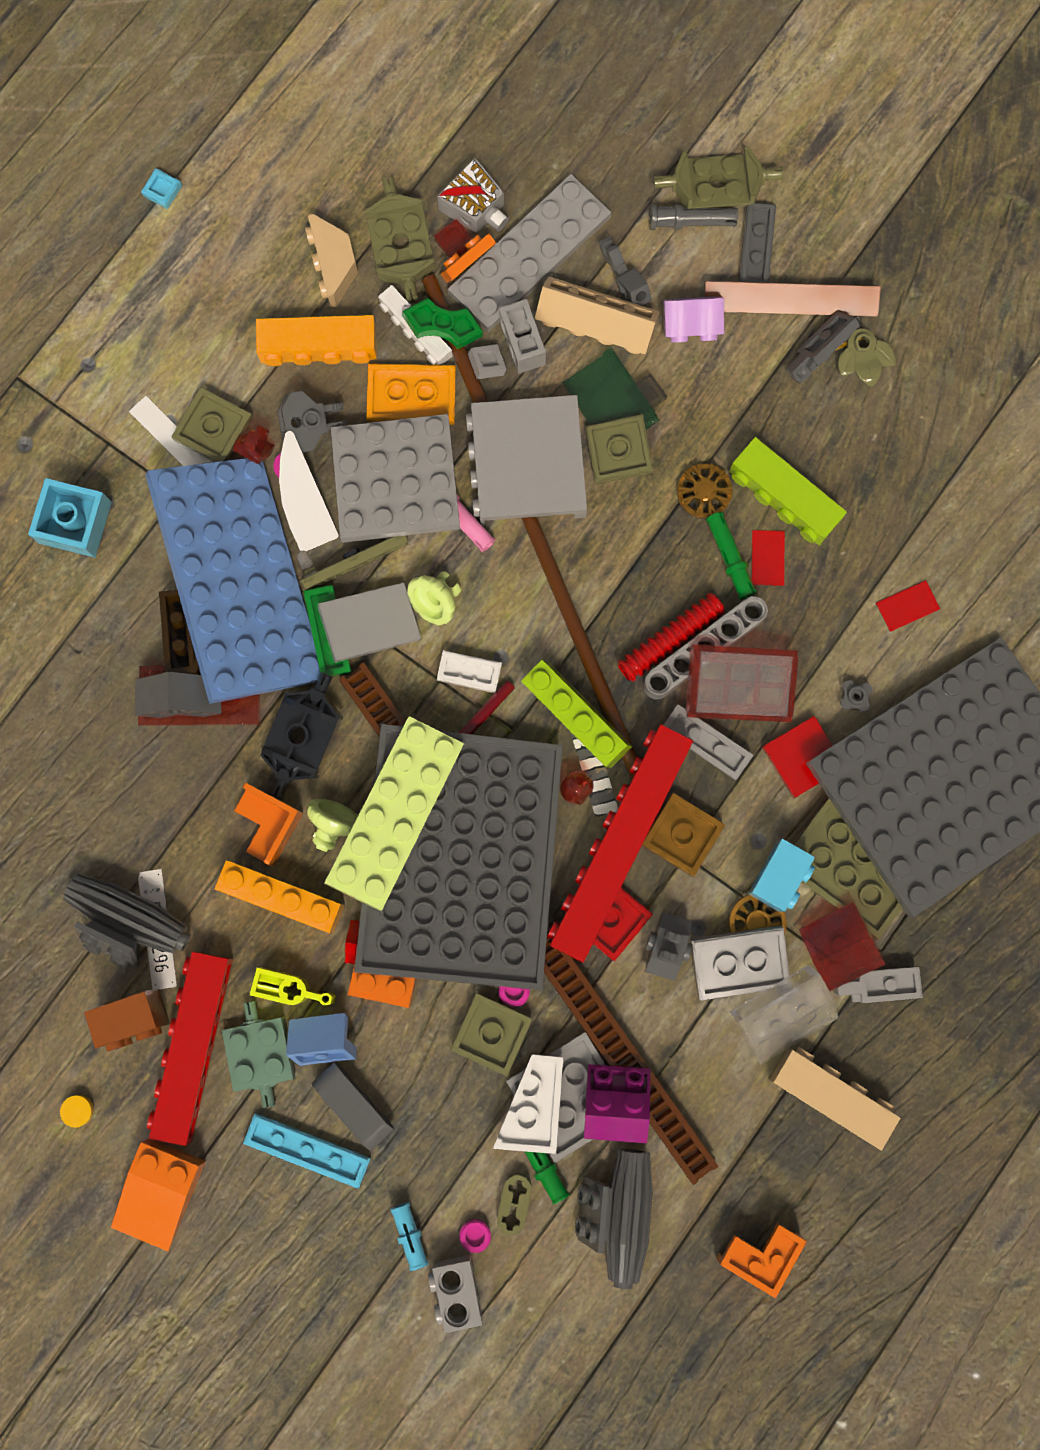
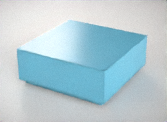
(161, 188)

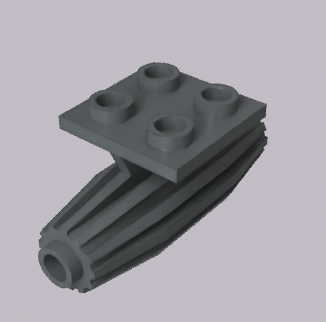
(122, 921)
(619, 1216)

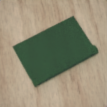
(609, 392)

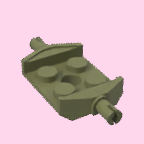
(739, 174)
(396, 218)

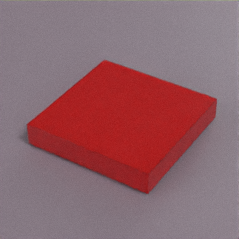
(792, 752)
(621, 925)

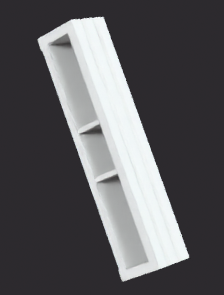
(436, 349)

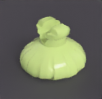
(433, 598)
(331, 822)

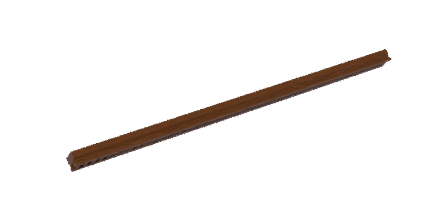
(570, 982)

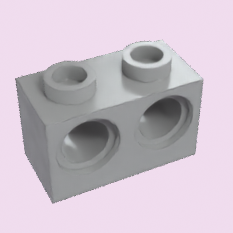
(522, 336)
(463, 1293)

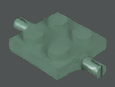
(258, 1054)

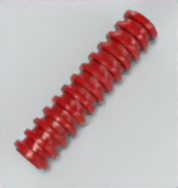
(671, 637)

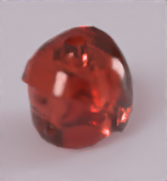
(576, 787)

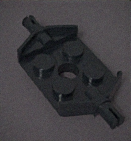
(318, 719)

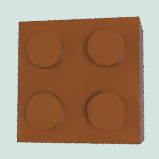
(129, 1017)

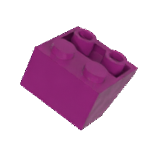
(617, 1103)

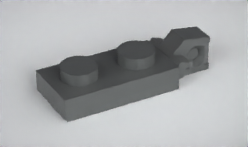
(822, 345)

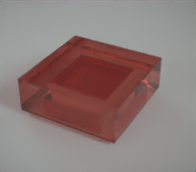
(453, 239)

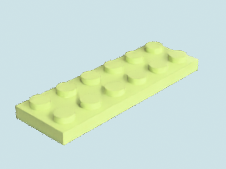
(394, 814)

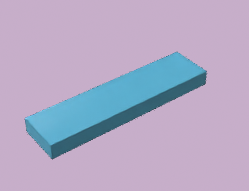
(307, 1150)

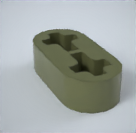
(506, 1203)

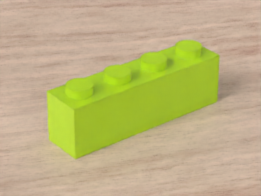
(786, 491)
(576, 714)

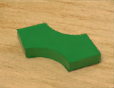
(455, 326)

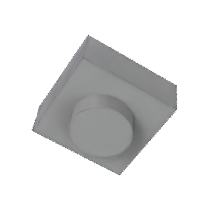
(487, 361)

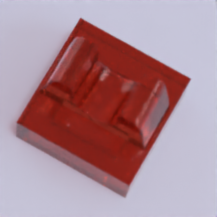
(254, 445)

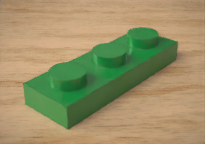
(323, 652)

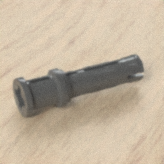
(678, 216)

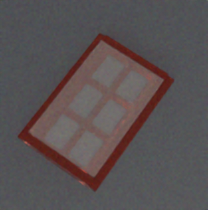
(741, 683)

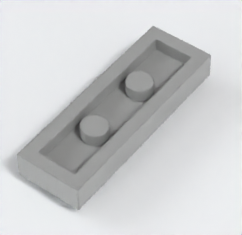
(710, 743)

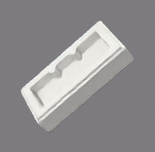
(469, 671)

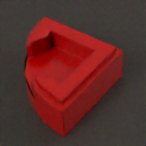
(351, 942)

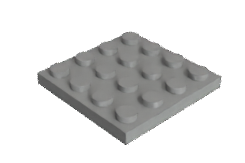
(395, 478)

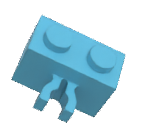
(782, 875)

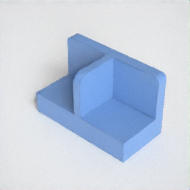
(319, 1040)

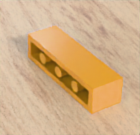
(316, 339)
(279, 897)

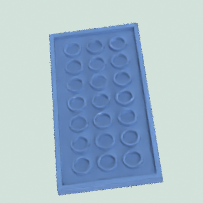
(234, 578)

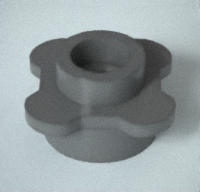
(848, 700)

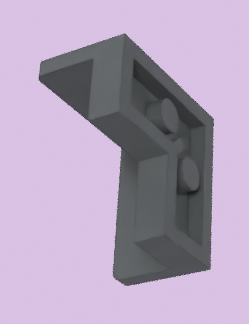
(173, 695)

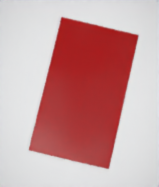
(768, 557)
(908, 606)

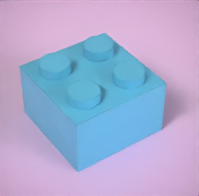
(70, 517)

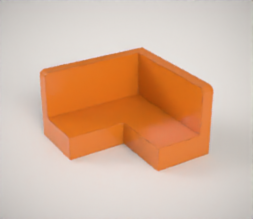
(275, 820)
(768, 1267)

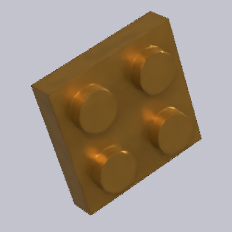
(683, 835)

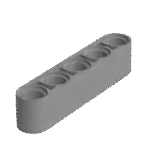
(711, 635)

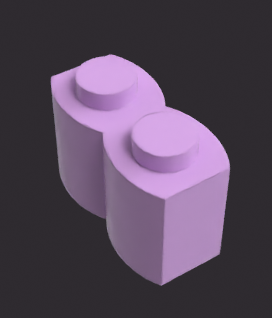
(693, 318)

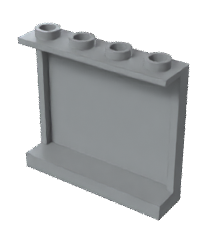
(527, 458)

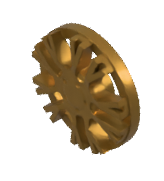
(704, 490)
(756, 918)

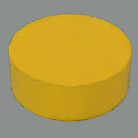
(76, 1111)

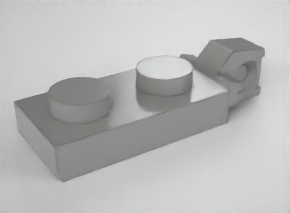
(884, 986)

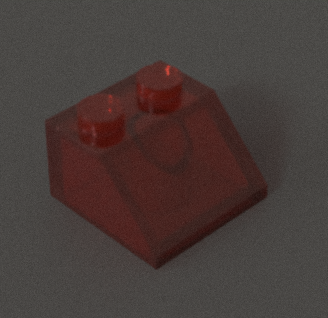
(842, 946)

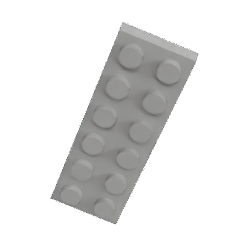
(530, 252)

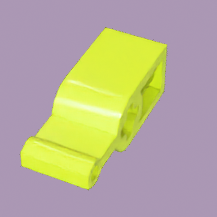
(281, 993)

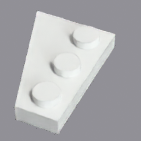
(534, 1112)

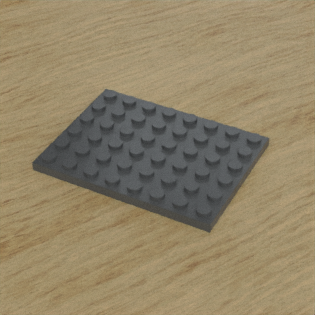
(942, 778)
(478, 874)

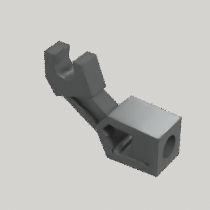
(630, 283)

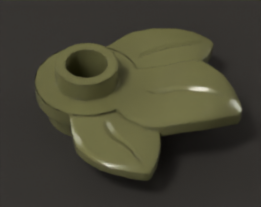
(866, 361)

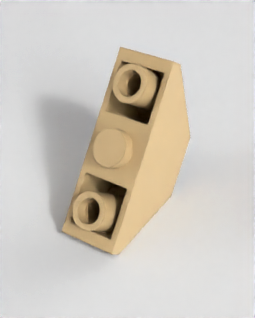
(333, 258)

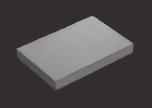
(369, 622)
(739, 962)

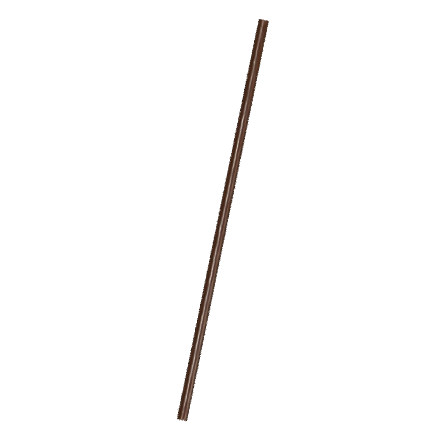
(545, 557)

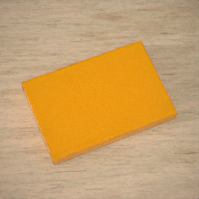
(410, 391)

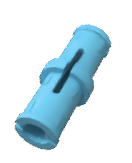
(415, 1257)

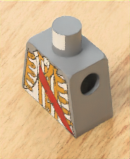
(474, 199)

